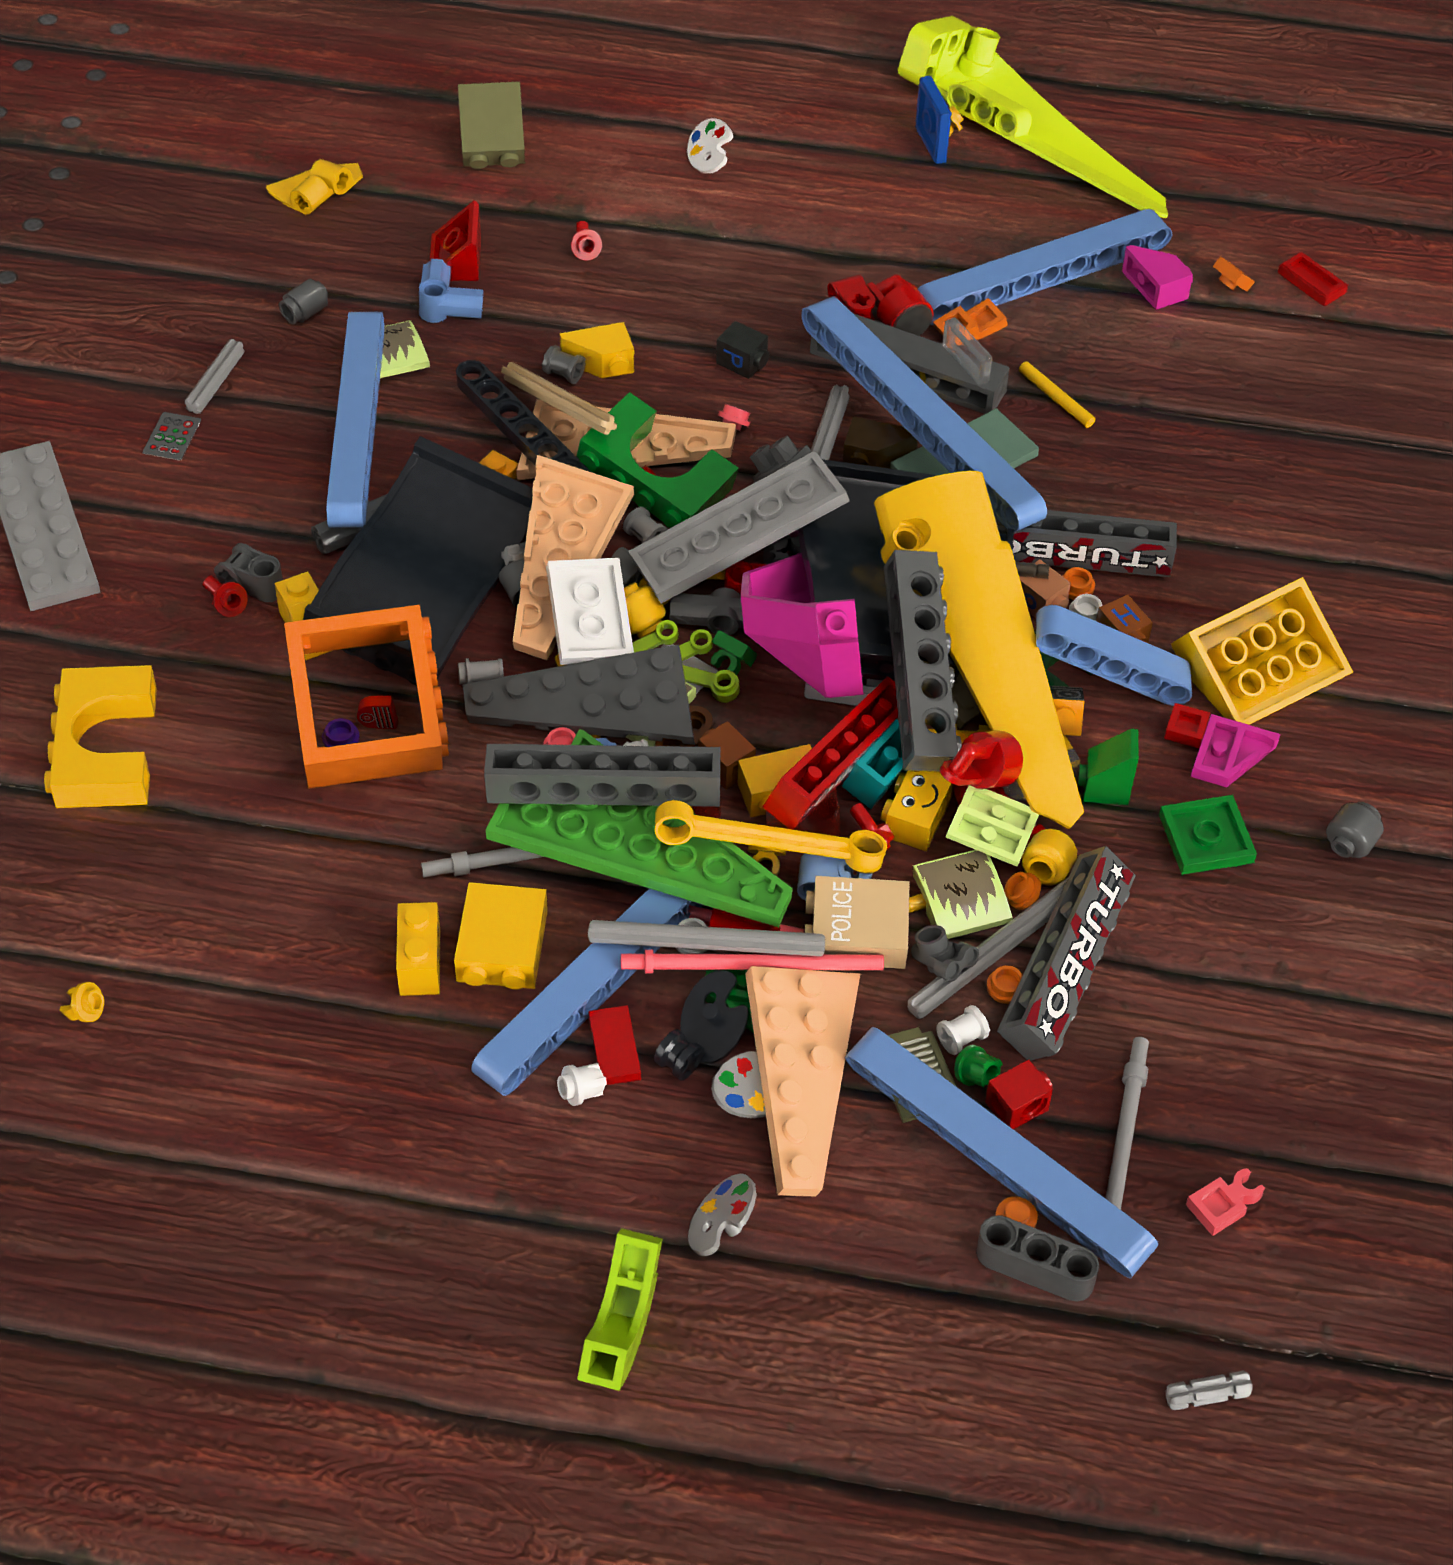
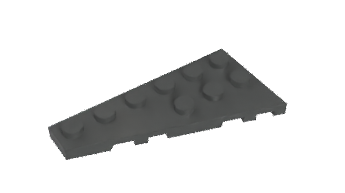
(605, 697)

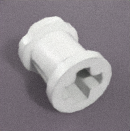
(962, 1030)

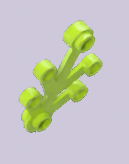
(689, 649)

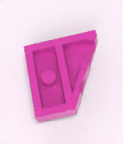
(1231, 750)

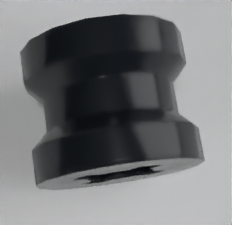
(679, 1054)

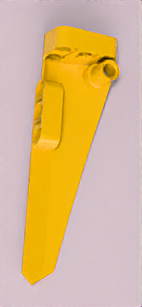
(987, 625)

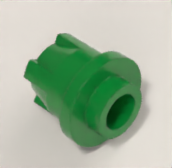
(976, 1066)

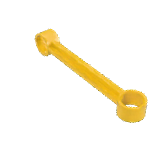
(771, 837)

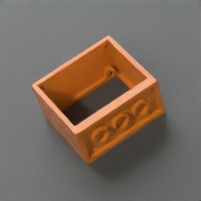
(372, 758)

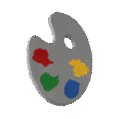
(739, 1086)
(724, 1208)

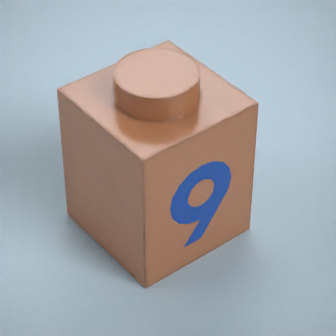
(1045, 592)

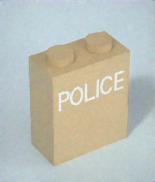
(861, 917)

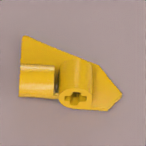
(312, 188)

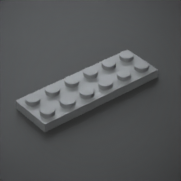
(738, 526)
(43, 528)

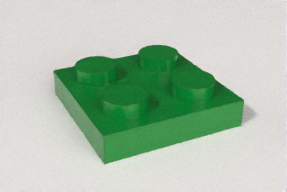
(1207, 834)

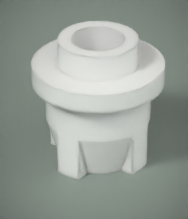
(581, 1083)

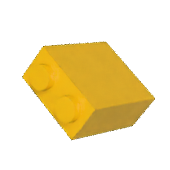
(501, 936)

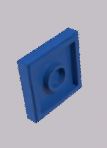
(933, 119)

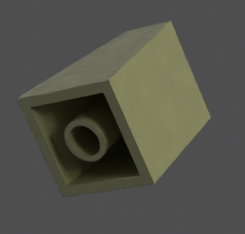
(491, 124)

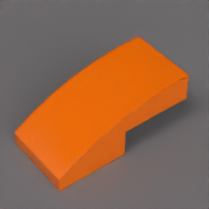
(979, 320)

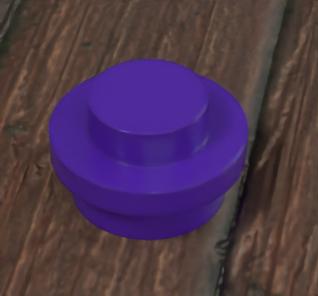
(340, 732)

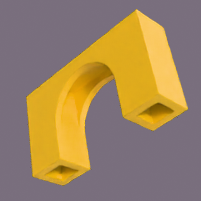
(84, 700)

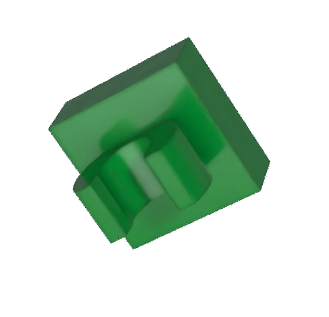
(732, 649)

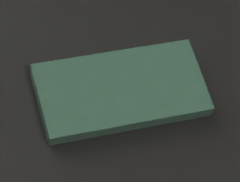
(994, 429)

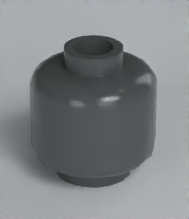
(1355, 829)

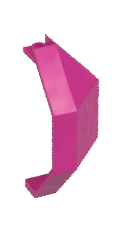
(807, 637)

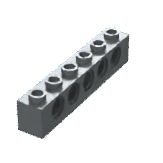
(920, 747)
(602, 774)

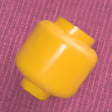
(643, 609)
(1050, 856)

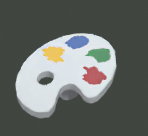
(707, 141)

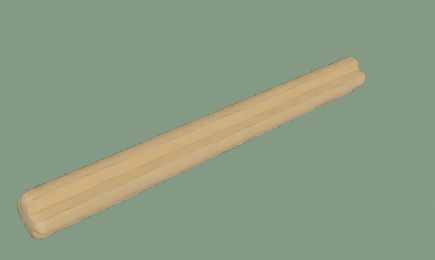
(559, 398)

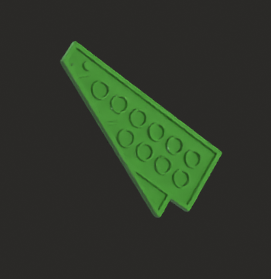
(624, 846)

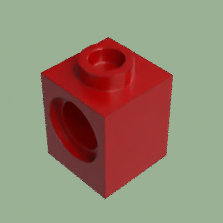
(1019, 1094)

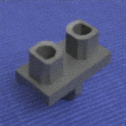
(774, 457)

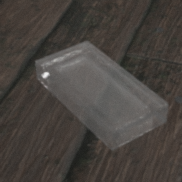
(967, 351)

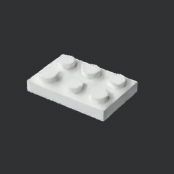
(589, 609)

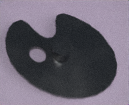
(715, 1024)

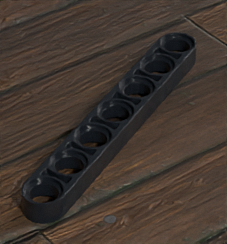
(514, 426)

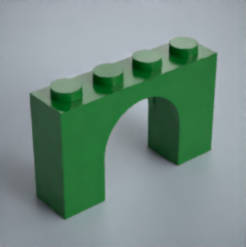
(664, 497)

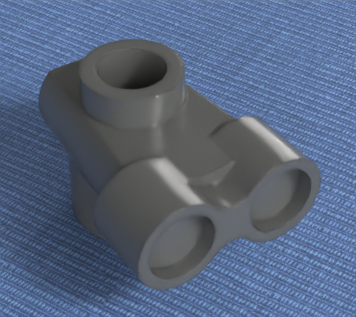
(942, 956)

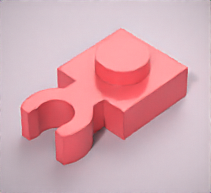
(1223, 1204)

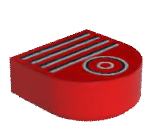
(377, 712)

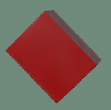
(460, 244)

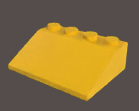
(1264, 654)

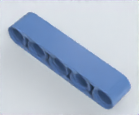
(1113, 655)

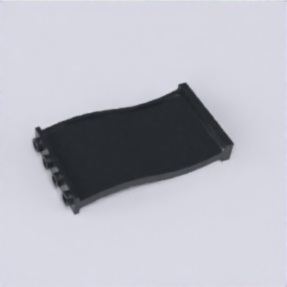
(428, 546)
(846, 562)

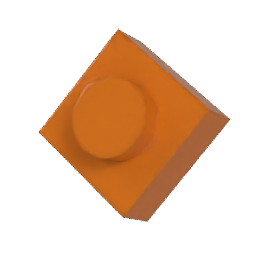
(1232, 275)

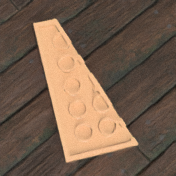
(669, 442)
(568, 520)
(801, 1050)

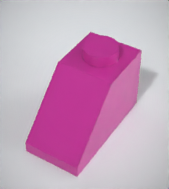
(1157, 275)

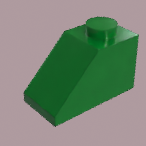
(1110, 769)

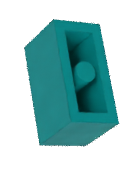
(877, 768)

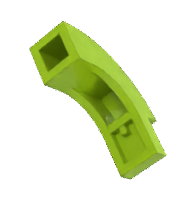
(624, 1311)

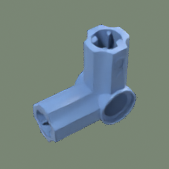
(440, 300)

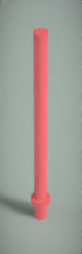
(650, 961)

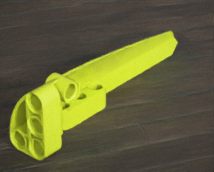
(998, 98)

